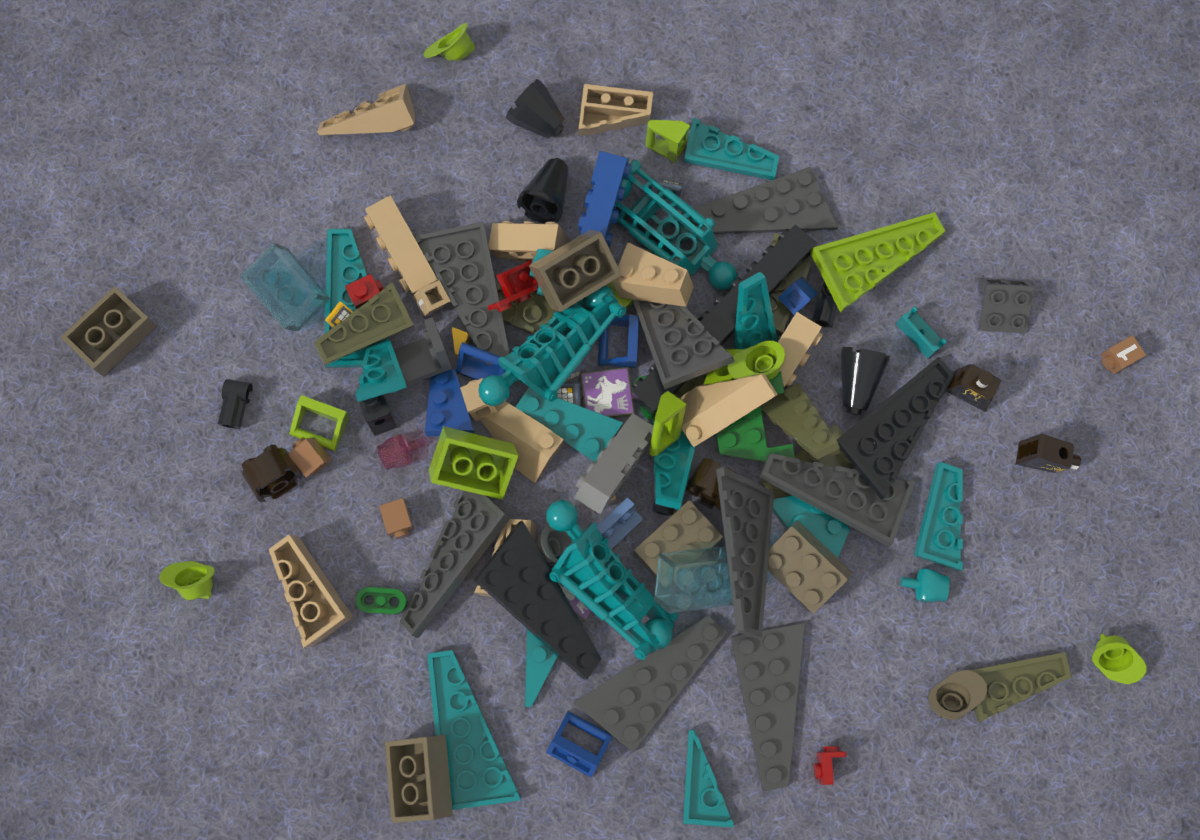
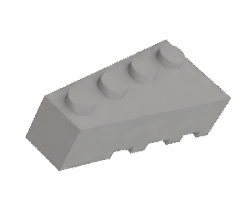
(614, 464)

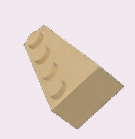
(400, 244)
(311, 596)

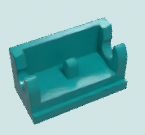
(920, 333)

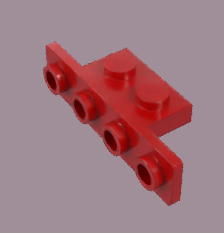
(516, 285)

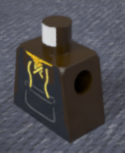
(974, 386)
(1047, 454)

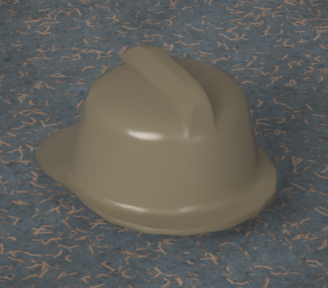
(957, 694)

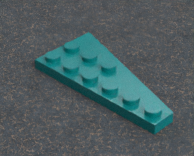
(342, 268)
(474, 760)

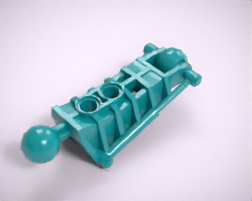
(720, 274)
(554, 350)
(605, 585)

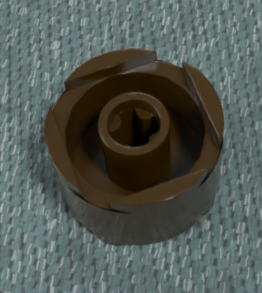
(270, 473)
(705, 483)

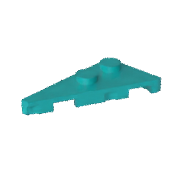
(538, 666)
(702, 796)

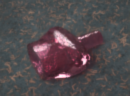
(397, 451)

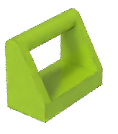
(675, 137)
(307, 404)
(667, 423)

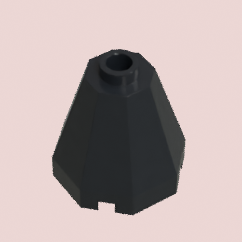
(537, 111)

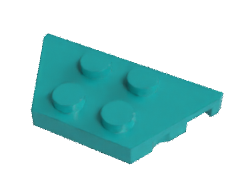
(824, 527)

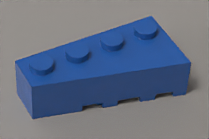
(605, 194)

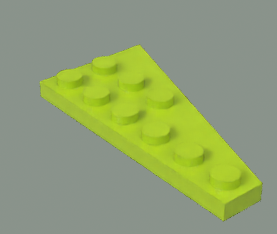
(866, 259)

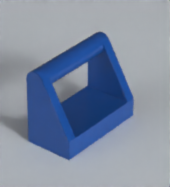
(631, 360)
(473, 365)
(573, 754)

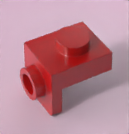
(363, 290)
(823, 768)

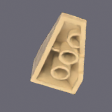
(387, 114)
(721, 404)
(533, 440)

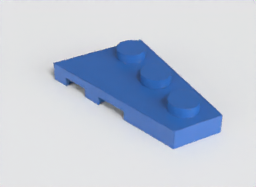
(446, 405)

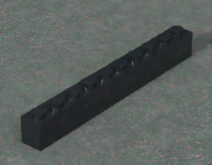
(720, 322)

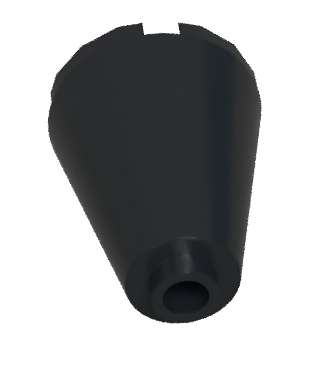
(545, 193)
(860, 377)

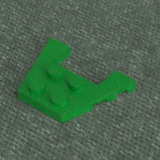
(747, 435)

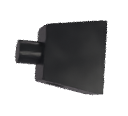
(377, 409)

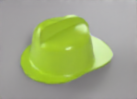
(452, 46)
(762, 358)
(189, 579)
(1118, 660)

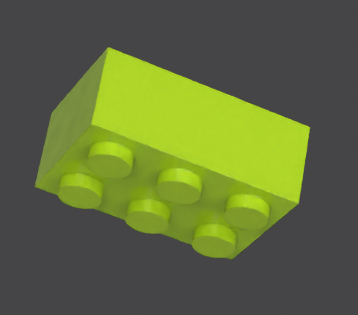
(473, 463)

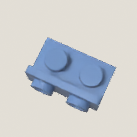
(619, 523)

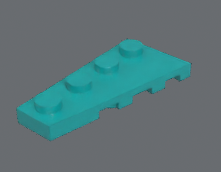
(672, 472)
(942, 519)

